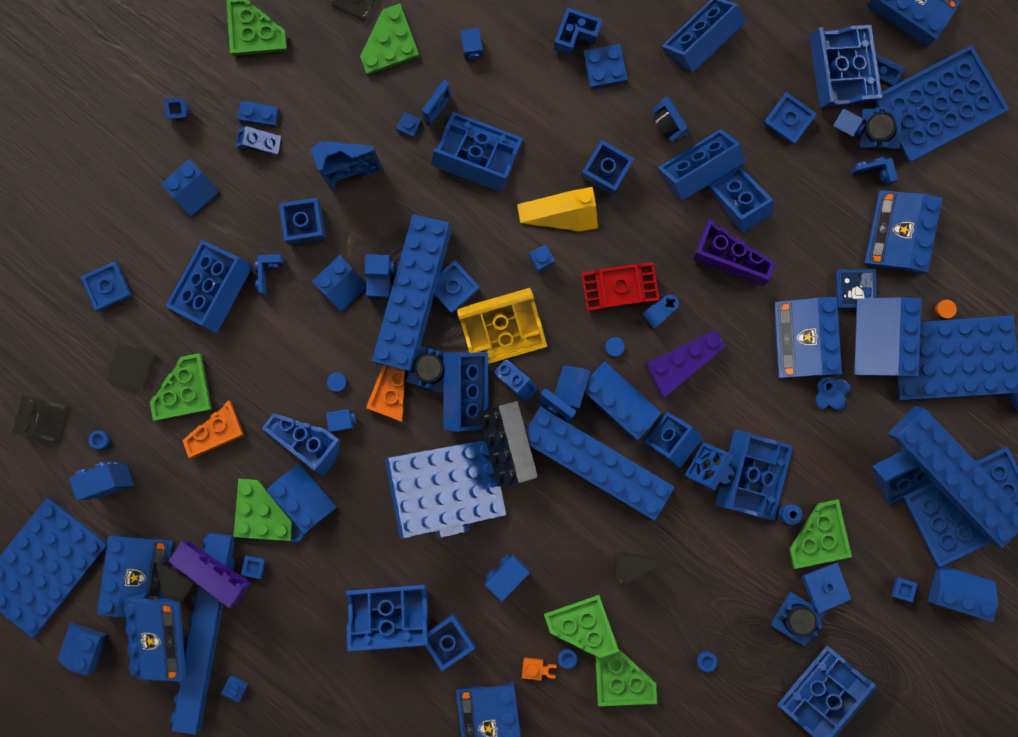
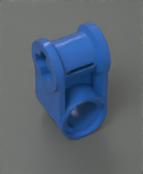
(659, 312)

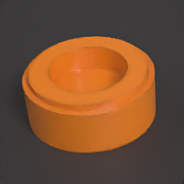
(945, 309)

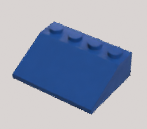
(209, 286)
(887, 337)

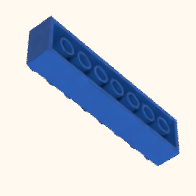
(412, 293)
(598, 464)
(957, 475)

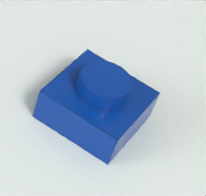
(408, 124)
(253, 567)
(904, 589)

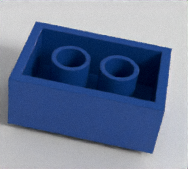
(101, 481)

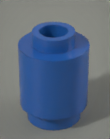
(784, 514)

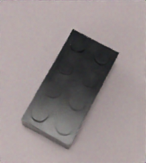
(507, 444)

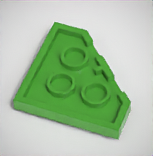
(252, 30)
(389, 42)
(183, 390)
(260, 514)
(821, 537)
(584, 626)
(623, 682)

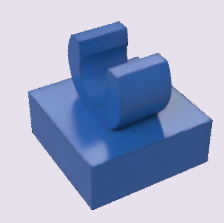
(235, 688)

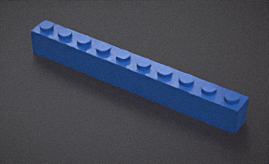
(200, 644)

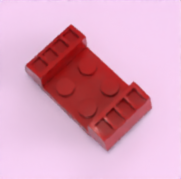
(620, 286)

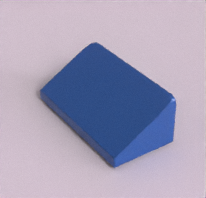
(888, 70)

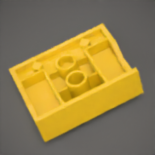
(503, 326)

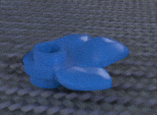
(833, 395)

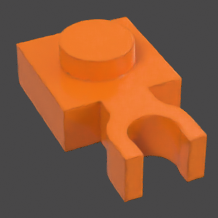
(534, 669)

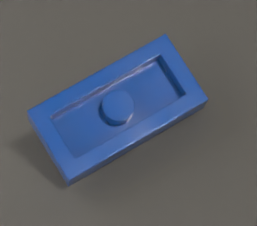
(258, 113)

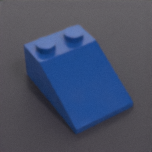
(742, 199)

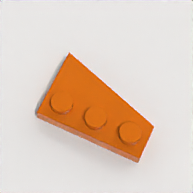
(388, 394)
(215, 432)

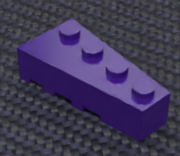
(731, 255)
(676, 366)
(209, 573)

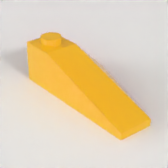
(567, 210)

